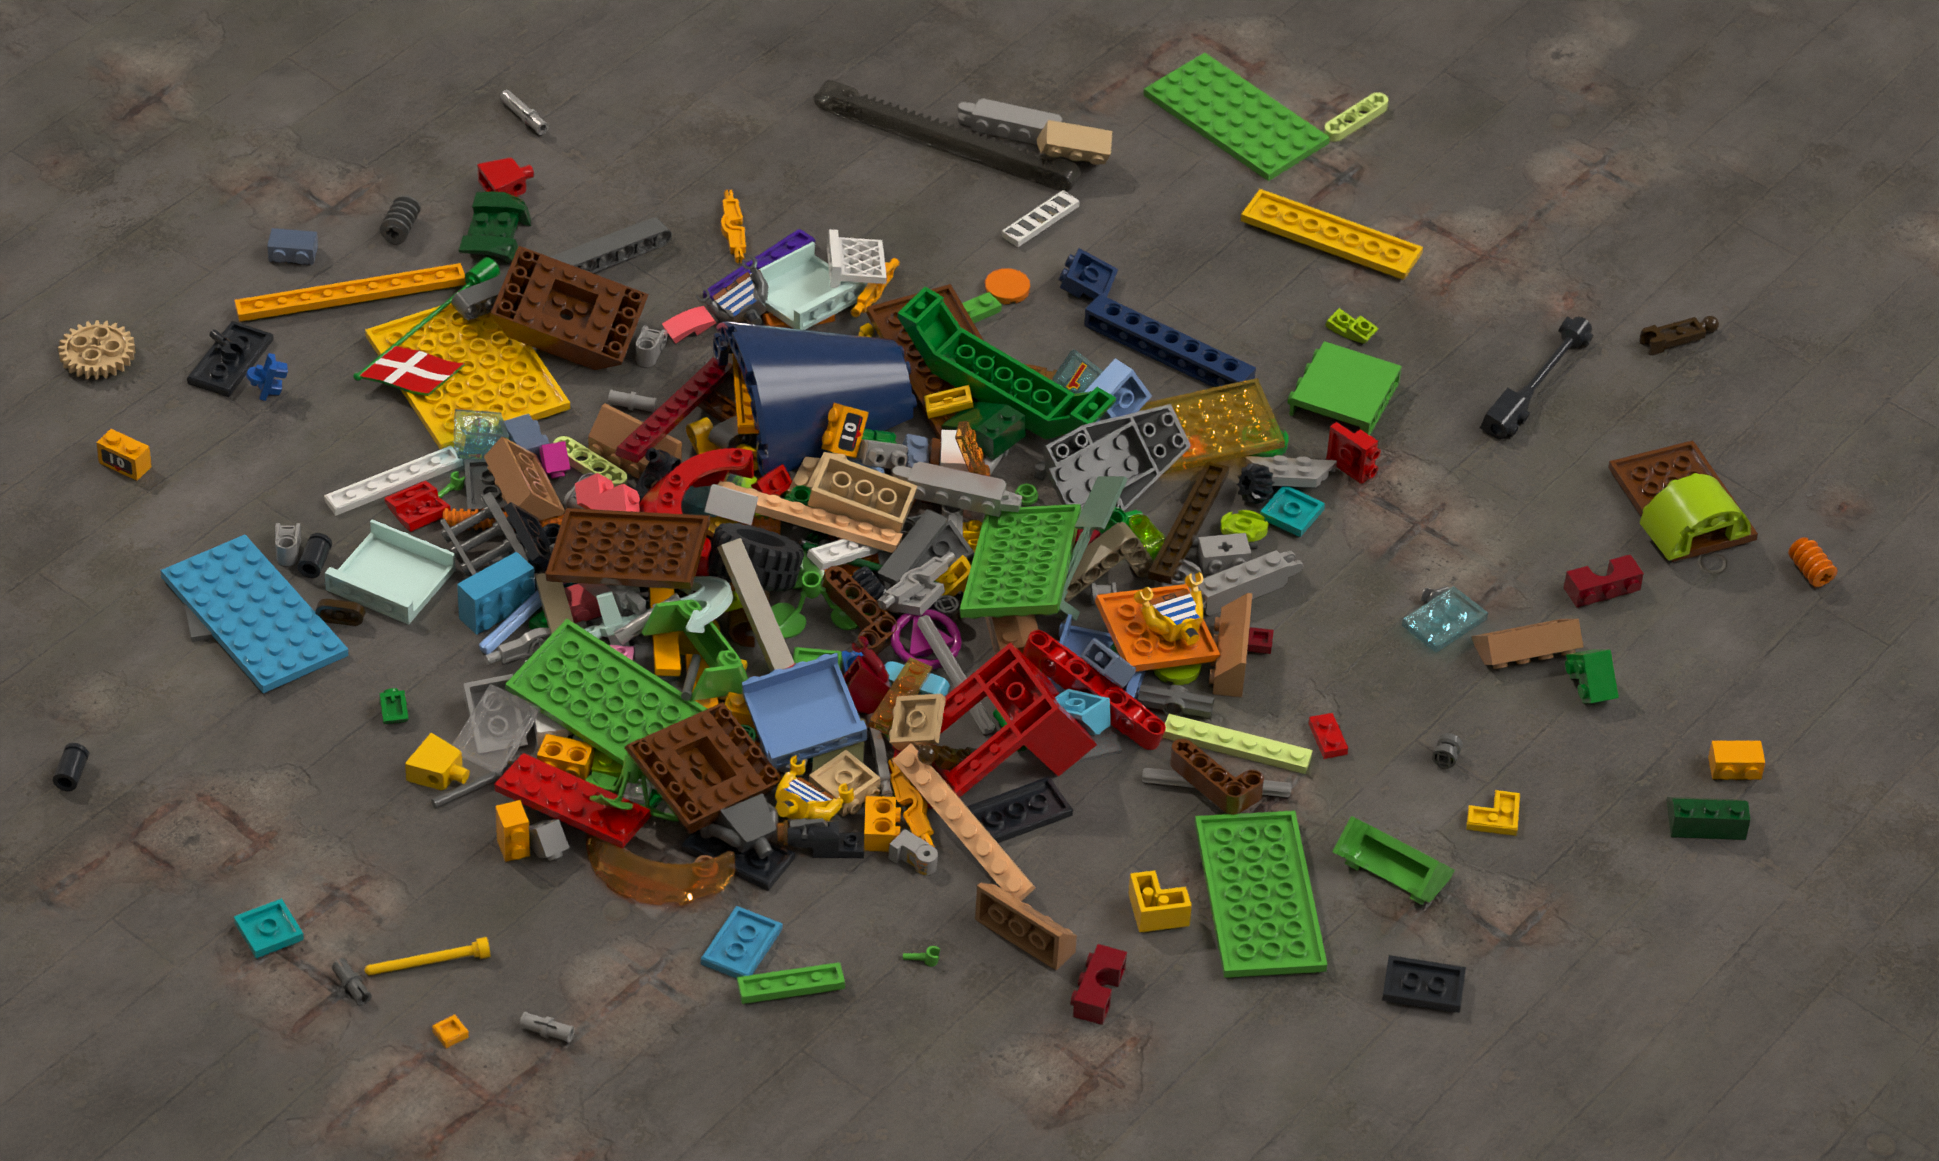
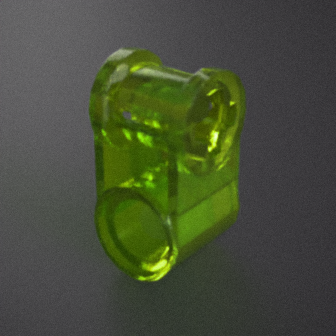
(1147, 533)

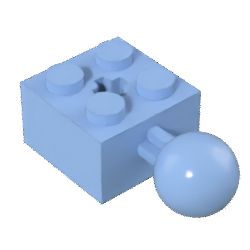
(1125, 386)

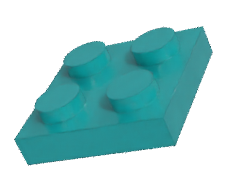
(1292, 510)
(268, 928)

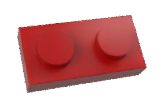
(773, 482)
(1328, 735)

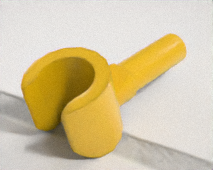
(866, 330)

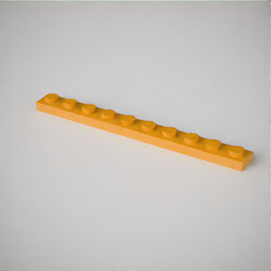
(349, 292)

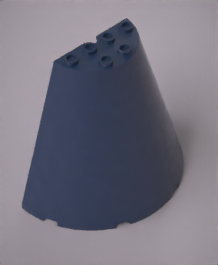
(800, 376)

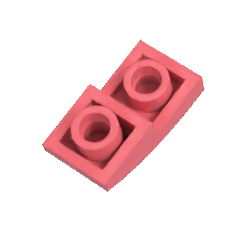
(690, 321)

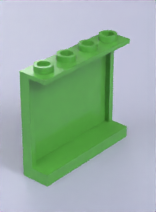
(1346, 386)

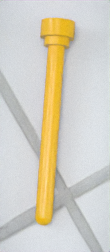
(478, 949)

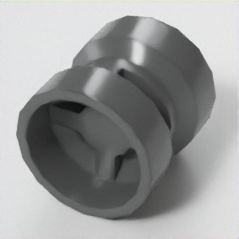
(948, 606)
(1447, 750)

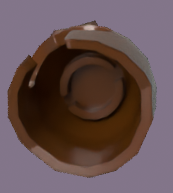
(738, 625)

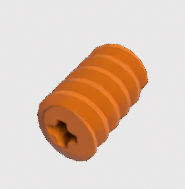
(1812, 562)

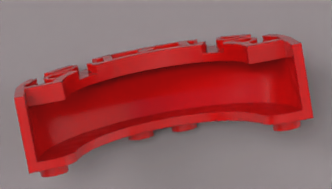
(697, 471)

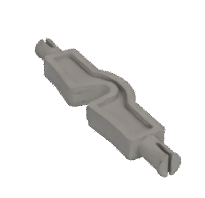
(909, 582)
(521, 647)
(881, 764)

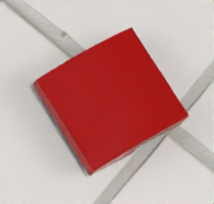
(417, 505)

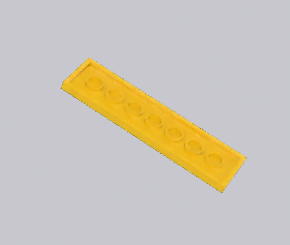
(1332, 234)

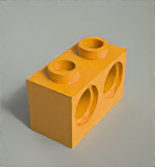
(567, 754)
(880, 822)

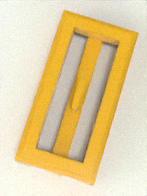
(948, 401)

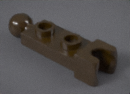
(1677, 333)
(943, 755)

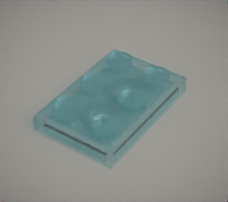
(1444, 619)

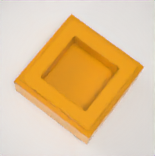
(450, 1031)

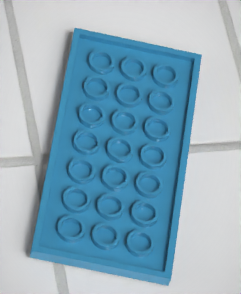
(254, 613)

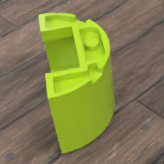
(1691, 509)

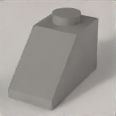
(547, 839)

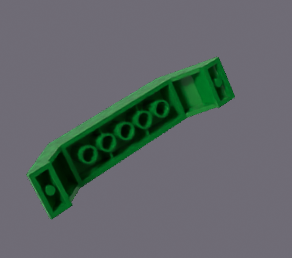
(994, 375)

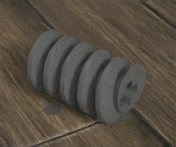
(400, 219)

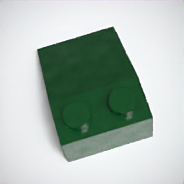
(995, 426)

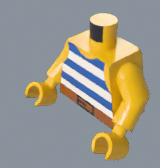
(1174, 614)
(801, 799)

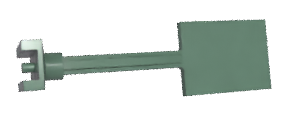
(1093, 516)

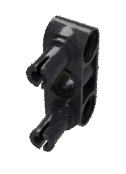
(658, 467)

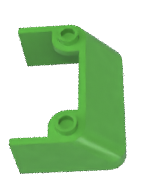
(726, 667)
(1392, 860)

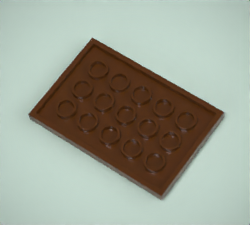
(1650, 472)
(628, 548)

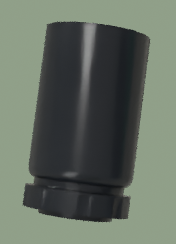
(314, 555)
(70, 767)

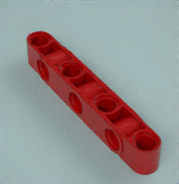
(1075, 674)

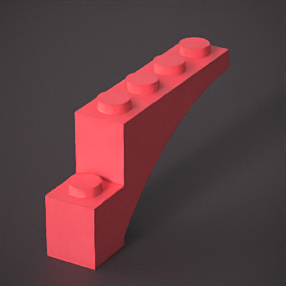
(600, 494)

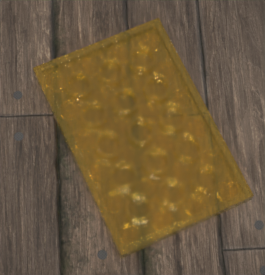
(1223, 423)

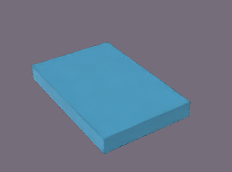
(741, 943)

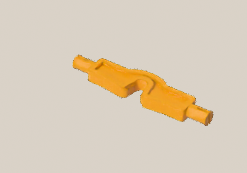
(731, 226)
(874, 290)
(906, 794)

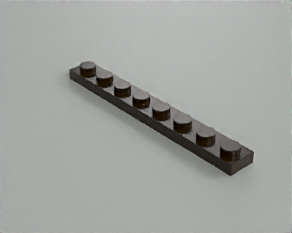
(1188, 523)

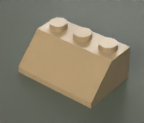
(1075, 142)

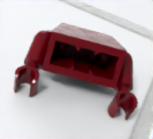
(866, 679)

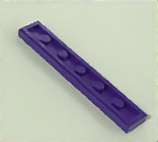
(784, 247)

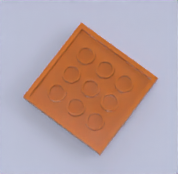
(1144, 647)

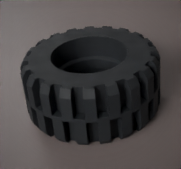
(772, 555)

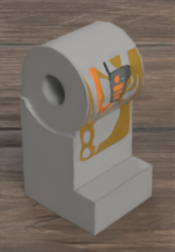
(914, 852)

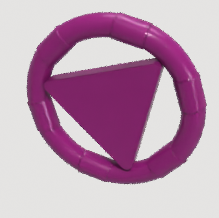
(919, 645)

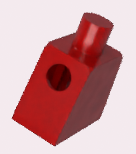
(504, 176)

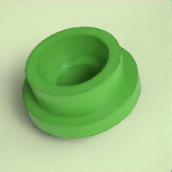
(1028, 493)

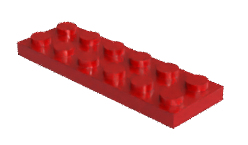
(569, 800)

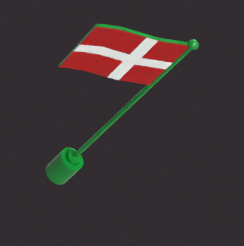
(417, 370)

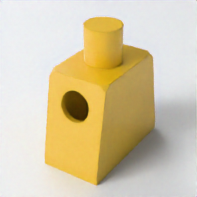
(436, 764)

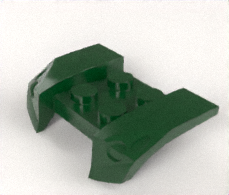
(495, 225)

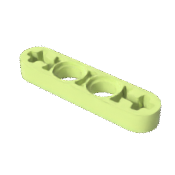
(1375, 106)
(593, 461)

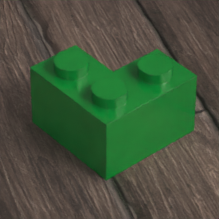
(1595, 674)

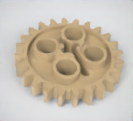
(96, 350)

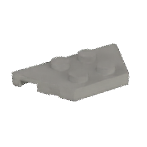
(1295, 472)

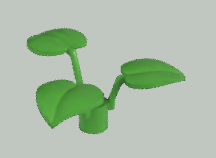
(809, 579)
(629, 774)

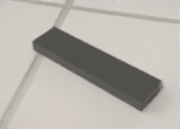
(913, 547)

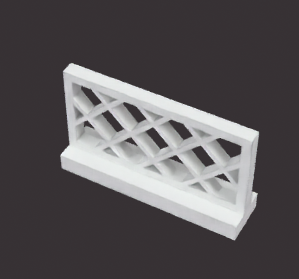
(840, 261)

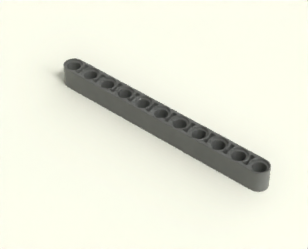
(589, 256)

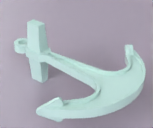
(711, 593)

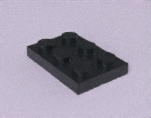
(530, 535)
(1424, 984)

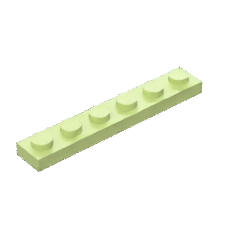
(1238, 743)

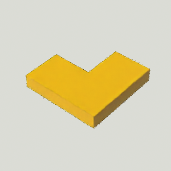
(1500, 818)

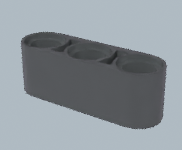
(726, 435)

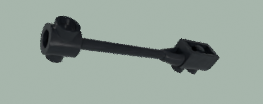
(1513, 405)

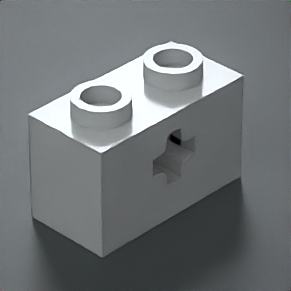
(1222, 552)

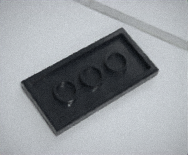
(224, 375)
(1022, 809)
(748, 865)

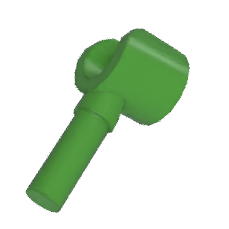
(455, 484)
(930, 958)

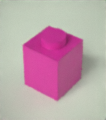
(555, 459)

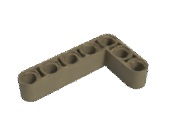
(1105, 553)

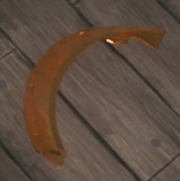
(656, 881)

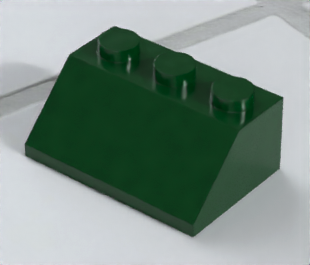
(1708, 818)

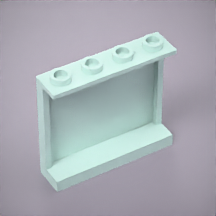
(802, 290)
(392, 573)

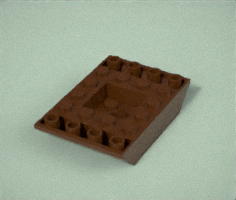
(544, 288)
(703, 766)

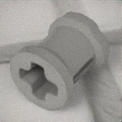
(1101, 589)

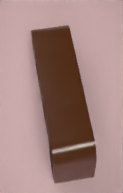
(840, 586)
(1213, 781)

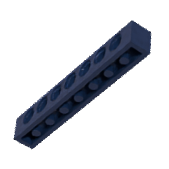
(1165, 344)

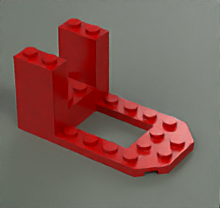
(1031, 714)

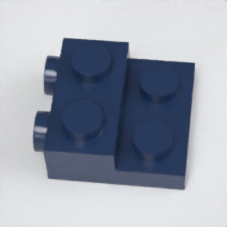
(1087, 275)

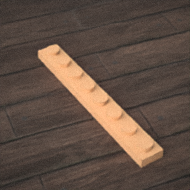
(822, 521)
(964, 824)

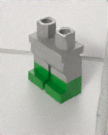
(881, 450)

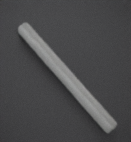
(953, 670)
(1172, 778)

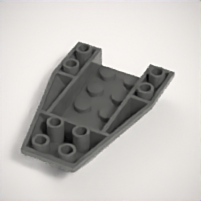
(1124, 446)

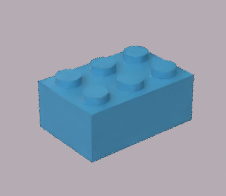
(495, 592)

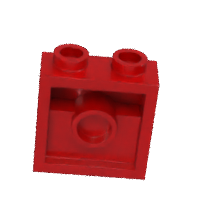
(1353, 452)

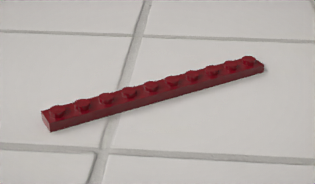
(673, 411)

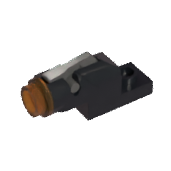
(822, 837)

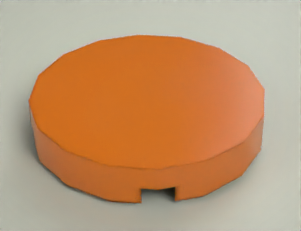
(1008, 285)

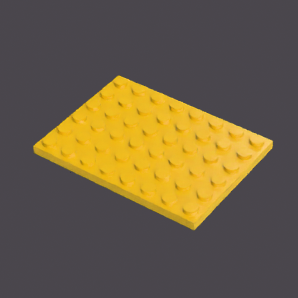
(496, 373)

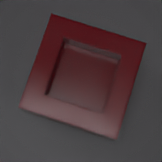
(1260, 640)

